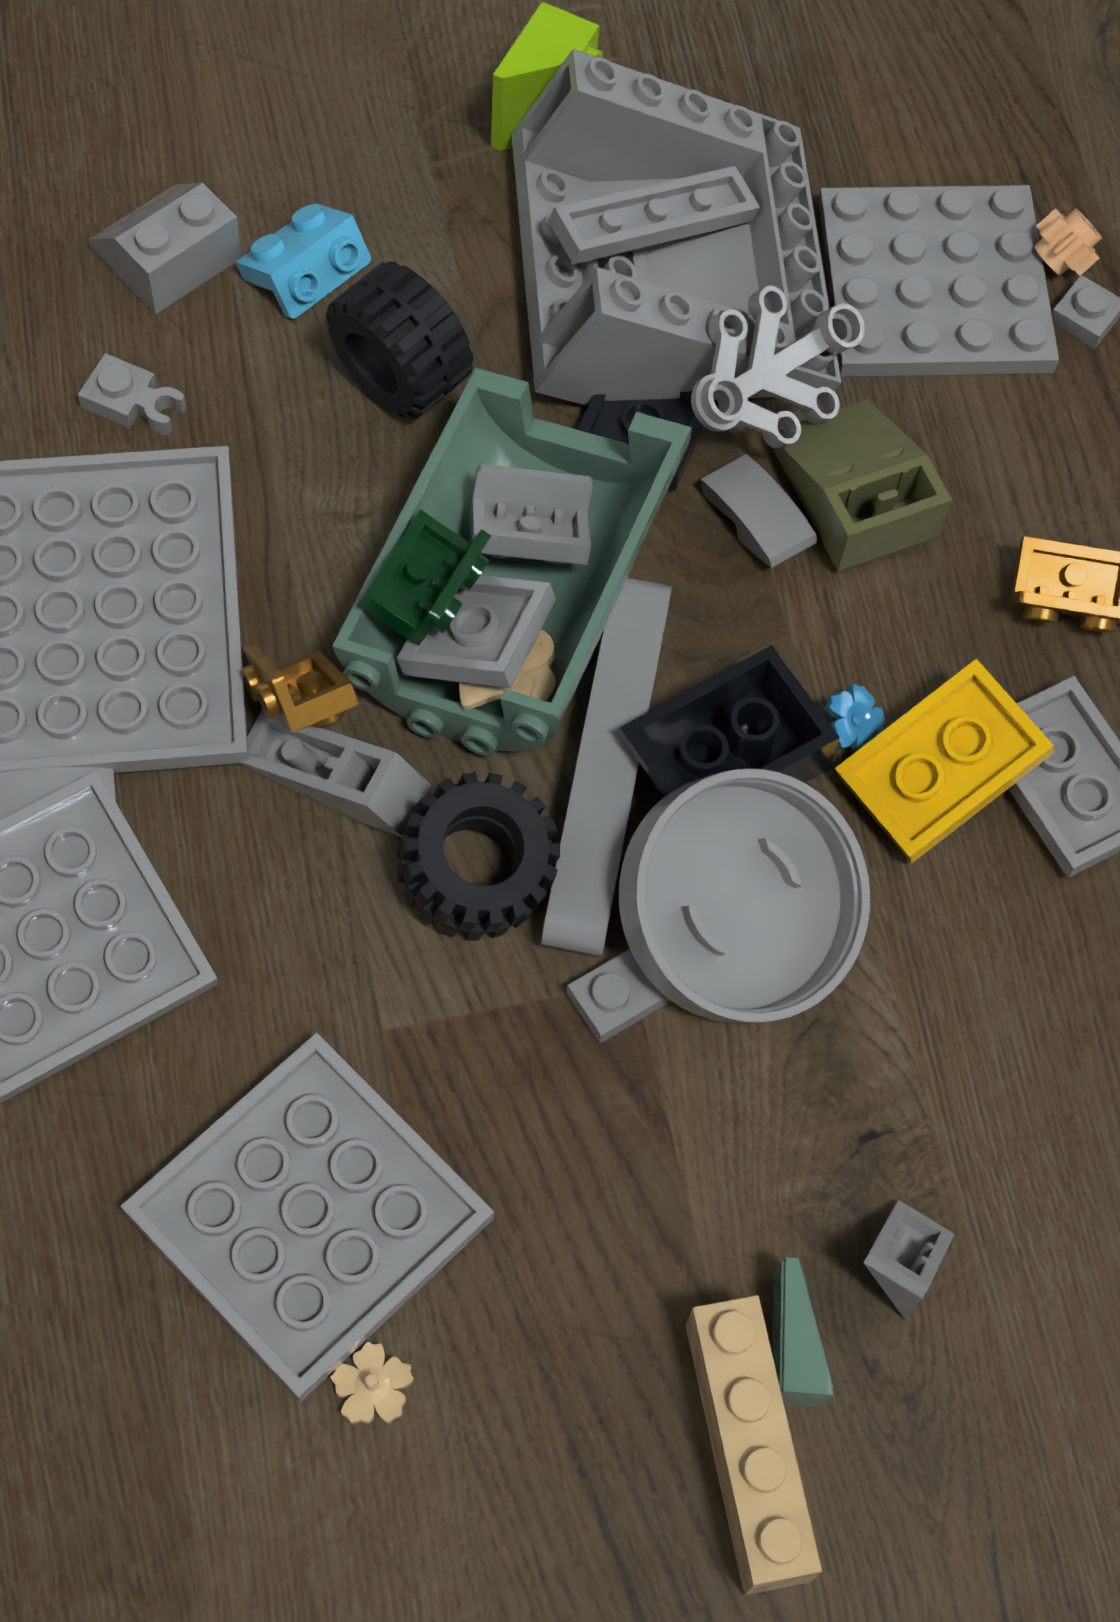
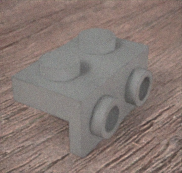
(532, 514)

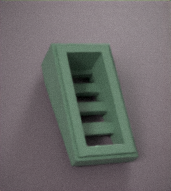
(796, 1341)

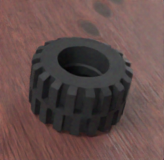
(399, 339)
(504, 816)

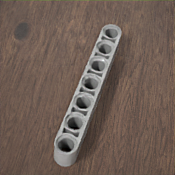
(605, 771)

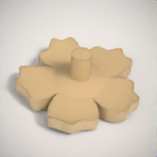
(372, 1385)

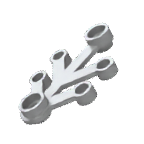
(768, 370)

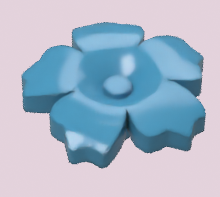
(856, 717)

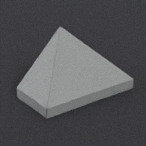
(907, 1256)

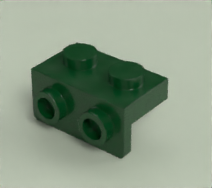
(422, 577)

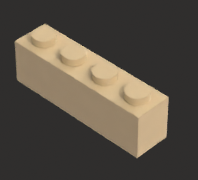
(752, 1446)

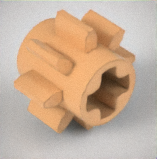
(1067, 242)

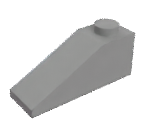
(338, 772)

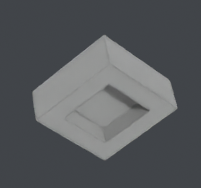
(1087, 312)

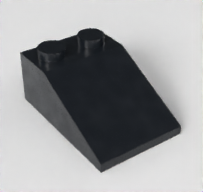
(736, 720)

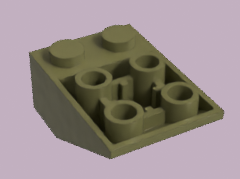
(864, 485)

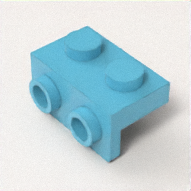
(306, 257)

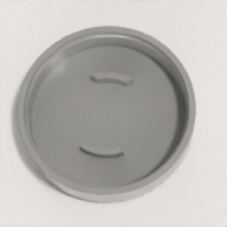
(744, 896)

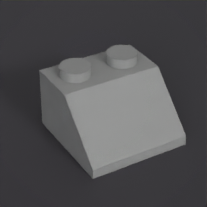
(171, 244)

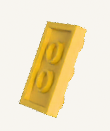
(944, 760)

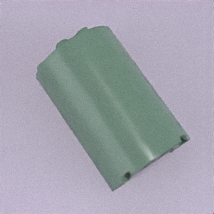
(498, 428)

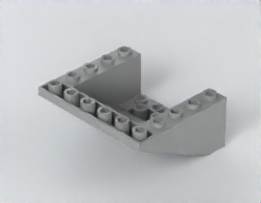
(642, 316)

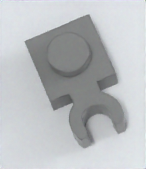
(127, 391)

